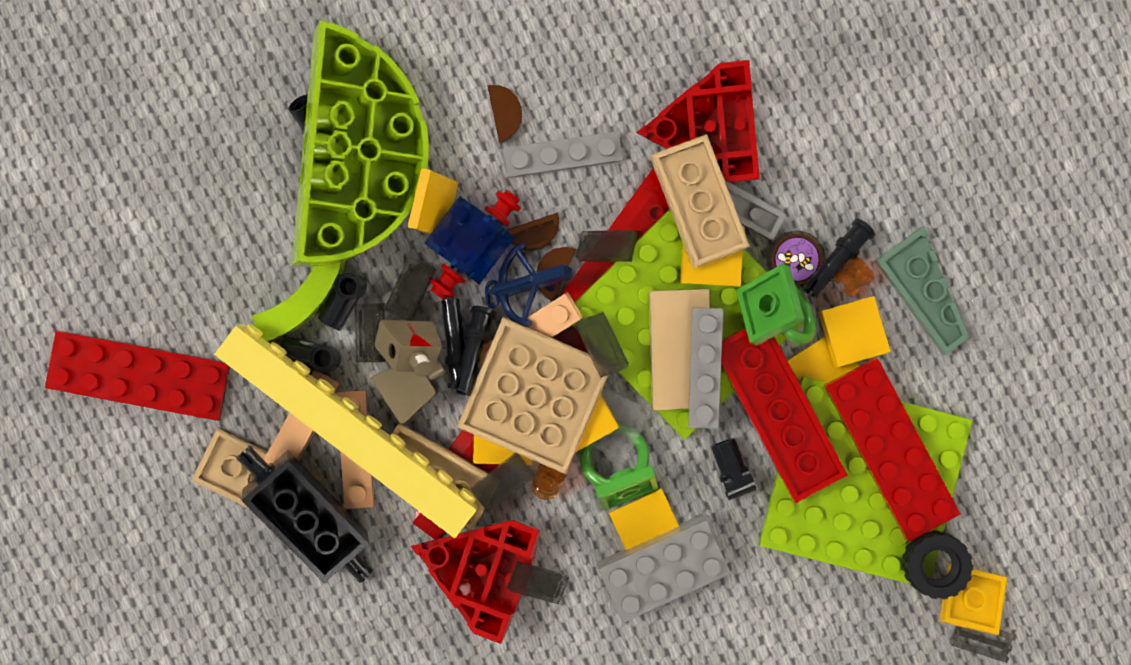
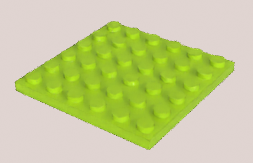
(625, 302)
(850, 519)

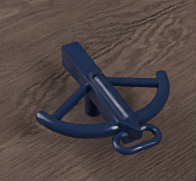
(543, 279)

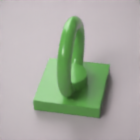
(774, 306)
(624, 484)

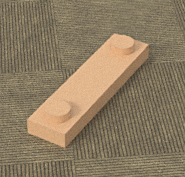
(549, 320)
(294, 433)
(357, 482)

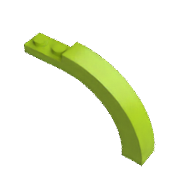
(300, 305)

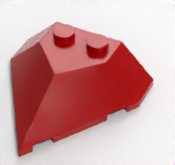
(721, 109)
(477, 570)

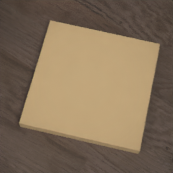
(533, 396)

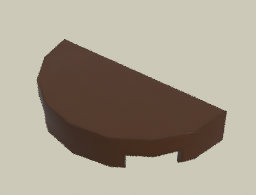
(506, 111)
(536, 233)
(555, 258)

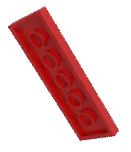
(137, 375)
(781, 415)
(892, 449)

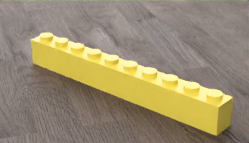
(347, 428)

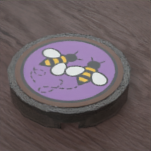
(800, 252)

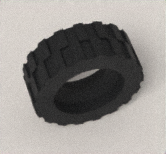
(960, 565)

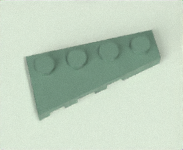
(919, 282)

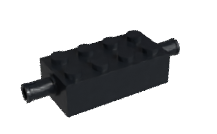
(304, 515)

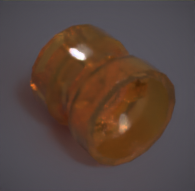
(854, 276)
(545, 486)

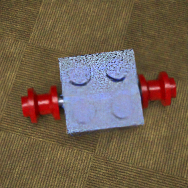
(471, 241)

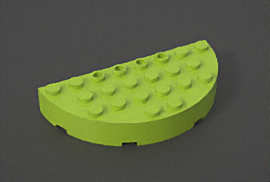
(358, 149)

